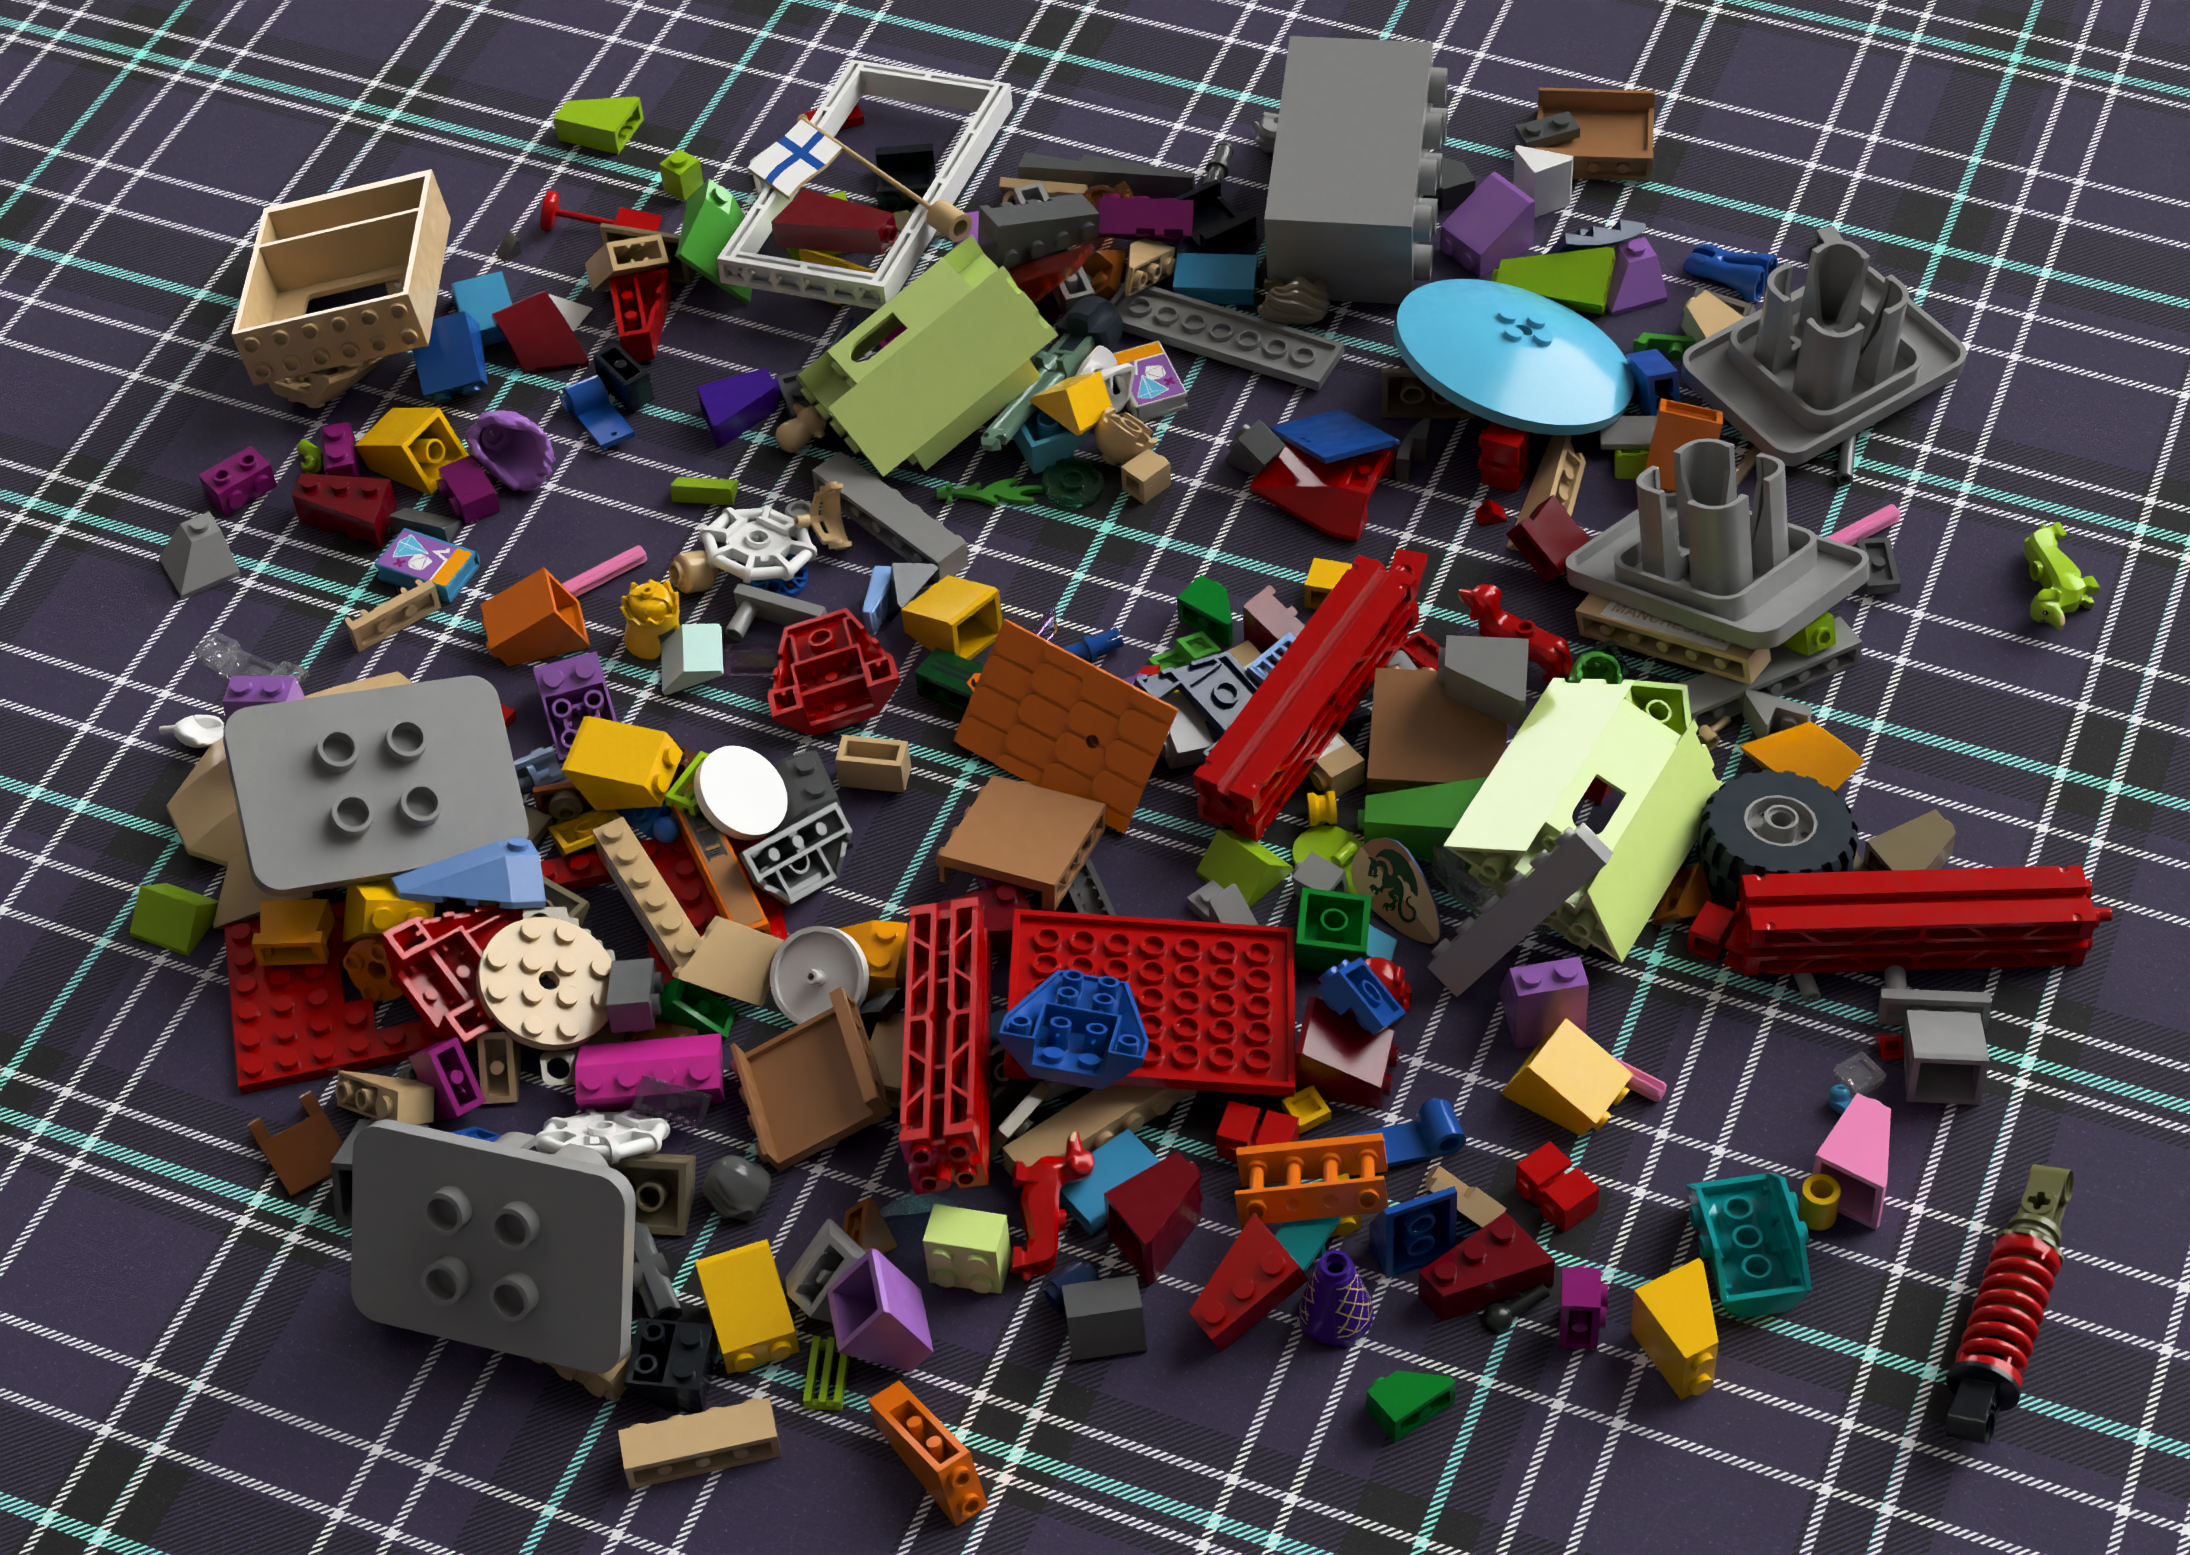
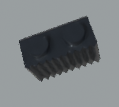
(623, 377)

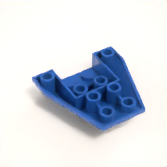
(1077, 1030)

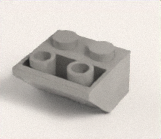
(819, 1267)

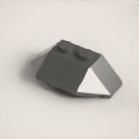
(806, 787)
(800, 856)

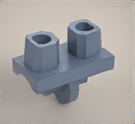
(537, 769)

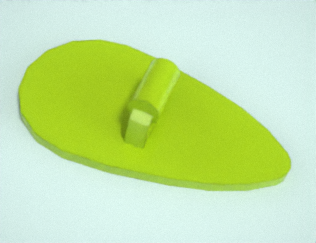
(1331, 844)

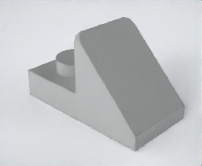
(1772, 713)
(1221, 905)

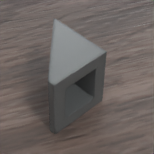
(509, 247)

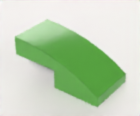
(1186, 650)

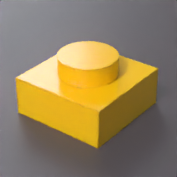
(1308, 1107)

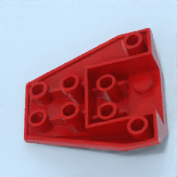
(1325, 495)

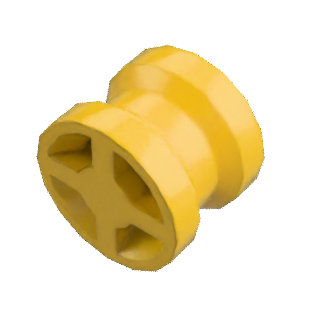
(1321, 808)

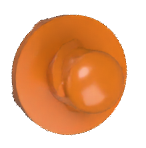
(370, 970)

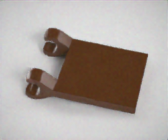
(302, 1152)

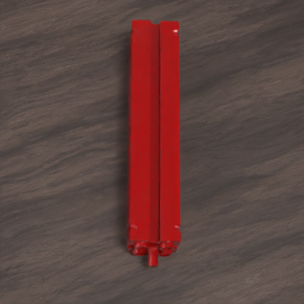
(1306, 698)
(1916, 919)
(947, 1047)

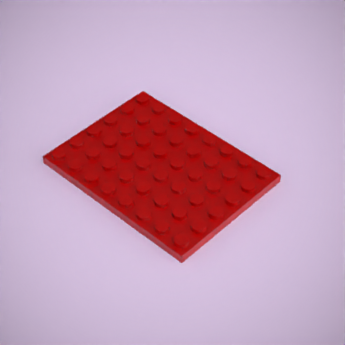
(1206, 992)

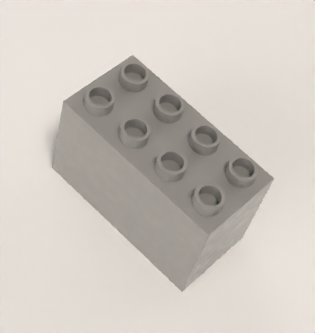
(1356, 167)

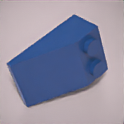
(1414, 1232)

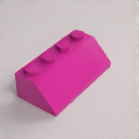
(612, 1071)

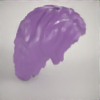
(511, 449)

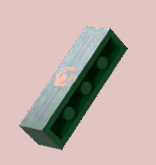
(948, 679)

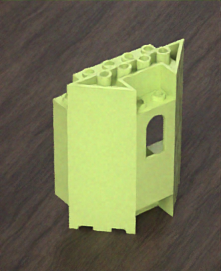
(942, 375)
(1543, 774)

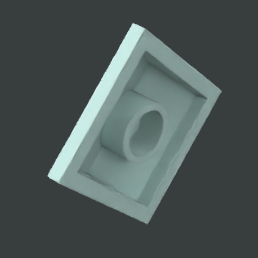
(691, 656)

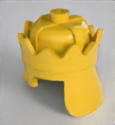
(649, 612)

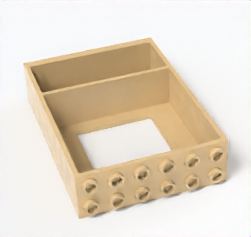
(335, 247)

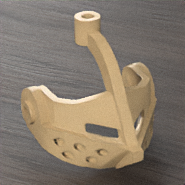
(829, 516)

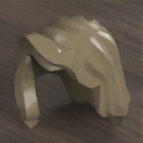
(1296, 302)

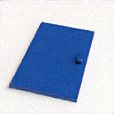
(1333, 436)

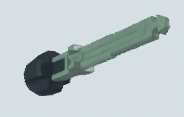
(1084, 327)

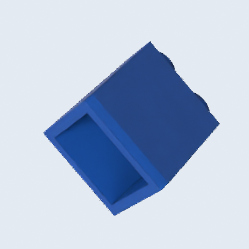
(452, 360)

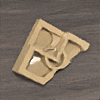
(1470, 1200)

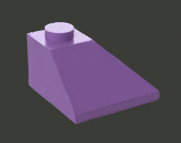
(1635, 278)

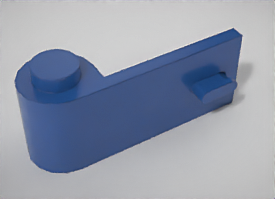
(593, 410)
(1430, 1136)

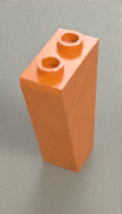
(929, 1451)

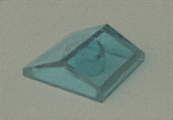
(912, 1204)

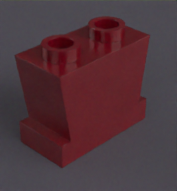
(1548, 538)

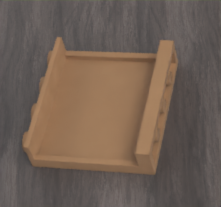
(1613, 131)
(1425, 735)
(1025, 837)
(811, 1085)

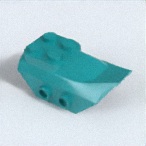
(1752, 1242)

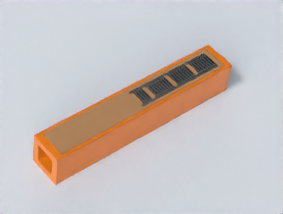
(720, 870)

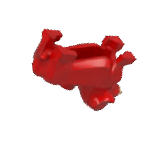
(1544, 648)
(1040, 1205)

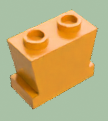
(293, 932)

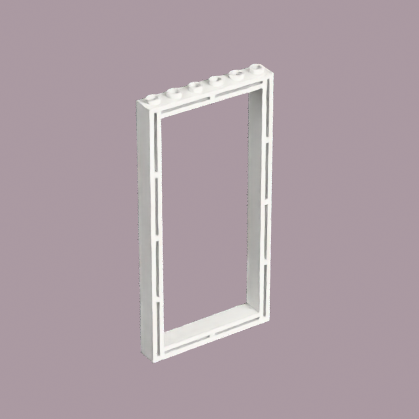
(992, 102)

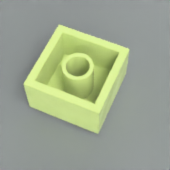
(967, 1249)

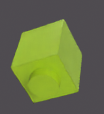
(681, 174)

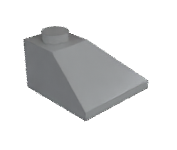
(198, 557)

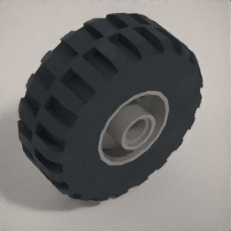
(1774, 827)

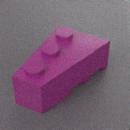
(1141, 217)

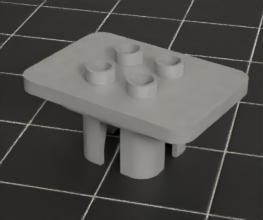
(1822, 357)
(1712, 560)
(371, 782)
(494, 1243)

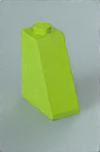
(599, 123)

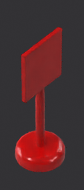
(625, 216)

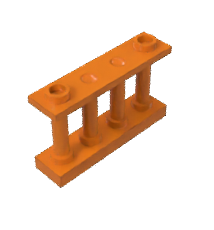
(1306, 1161)

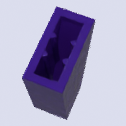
(738, 403)

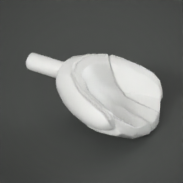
(196, 730)

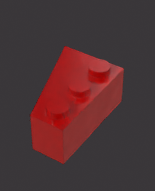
(641, 310)
(1246, 1285)

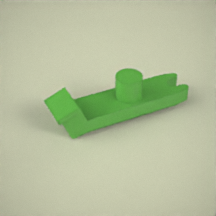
(1673, 343)

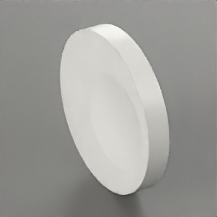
(740, 793)
(812, 966)

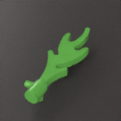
(998, 490)

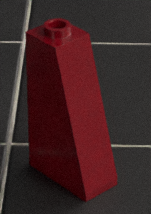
(833, 224)

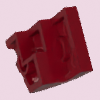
(539, 335)

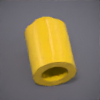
(1819, 1201)

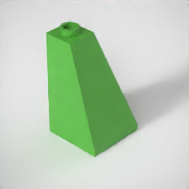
(1418, 815)

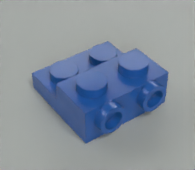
(1359, 989)

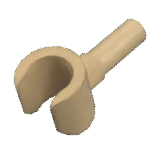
(1709, 735)

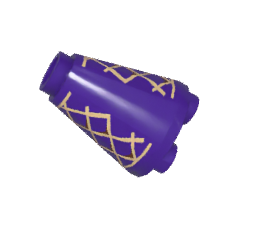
(1335, 1302)

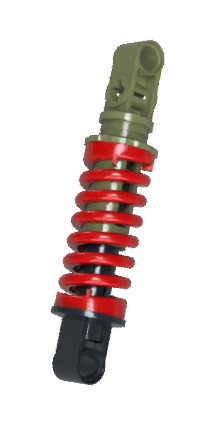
(2009, 1308)

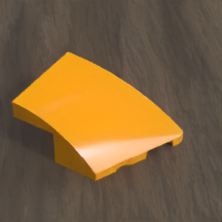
(1807, 752)

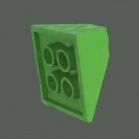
(707, 227)

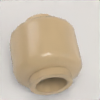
(691, 572)

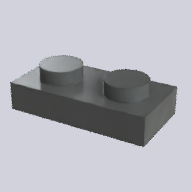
(1547, 130)
(791, 392)
(1882, 566)

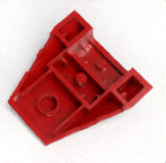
(830, 674)
(438, 964)

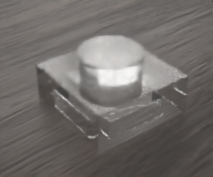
(1859, 1074)

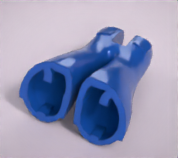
(1741, 271)

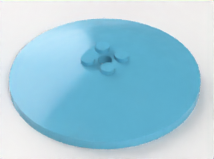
(1513, 357)

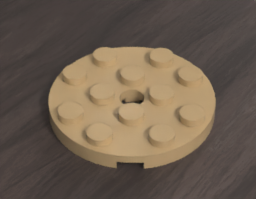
(527, 1011)

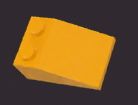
(885, 951)

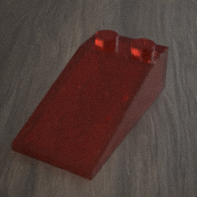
(1045, 274)

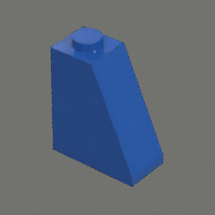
(1653, 380)

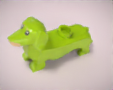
(2058, 576)

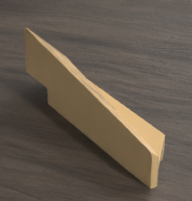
(1557, 476)

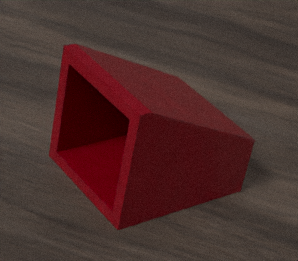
(1343, 1057)
(1154, 1214)

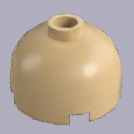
(1122, 437)

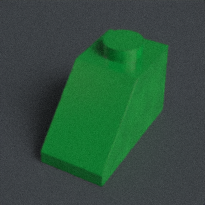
(1207, 609)
(695, 1008)
(1408, 1400)

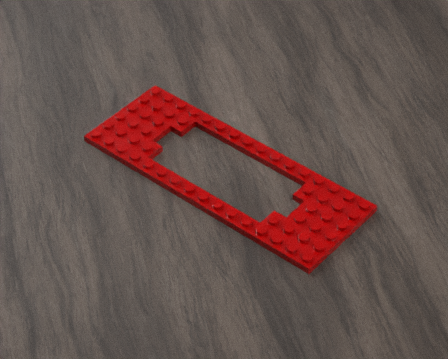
(296, 1018)

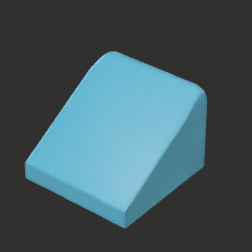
(1380, 944)

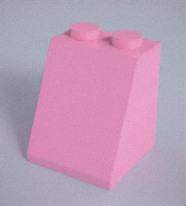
(1858, 1159)

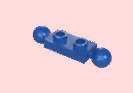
(654, 822)

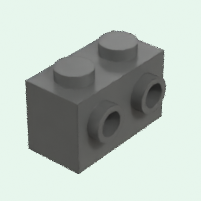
(634, 995)

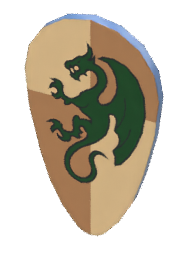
(1397, 889)

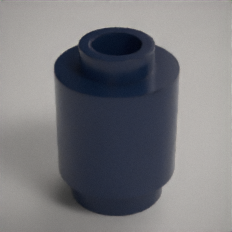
(1072, 1274)

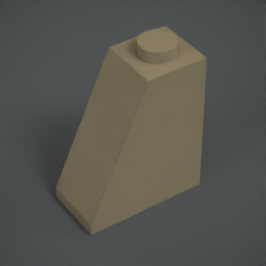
(1913, 845)

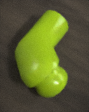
(313, 456)

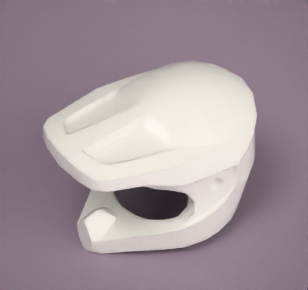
(1103, 360)

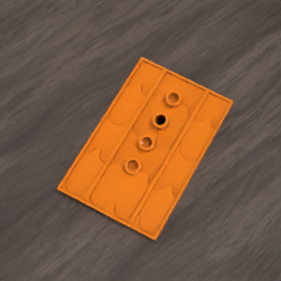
(1037, 718)

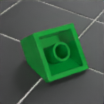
(1330, 929)

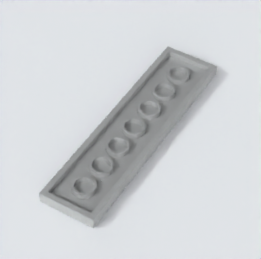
(1229, 336)

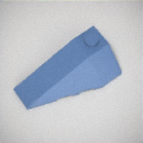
(494, 872)

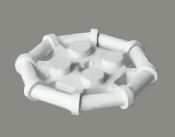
(744, 544)
(609, 1133)

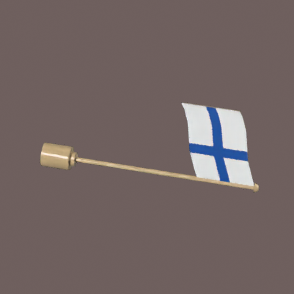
(810, 150)

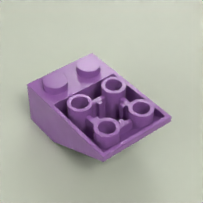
(569, 693)

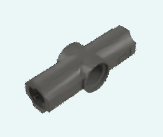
(653, 1278)

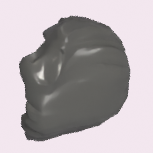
(736, 1187)

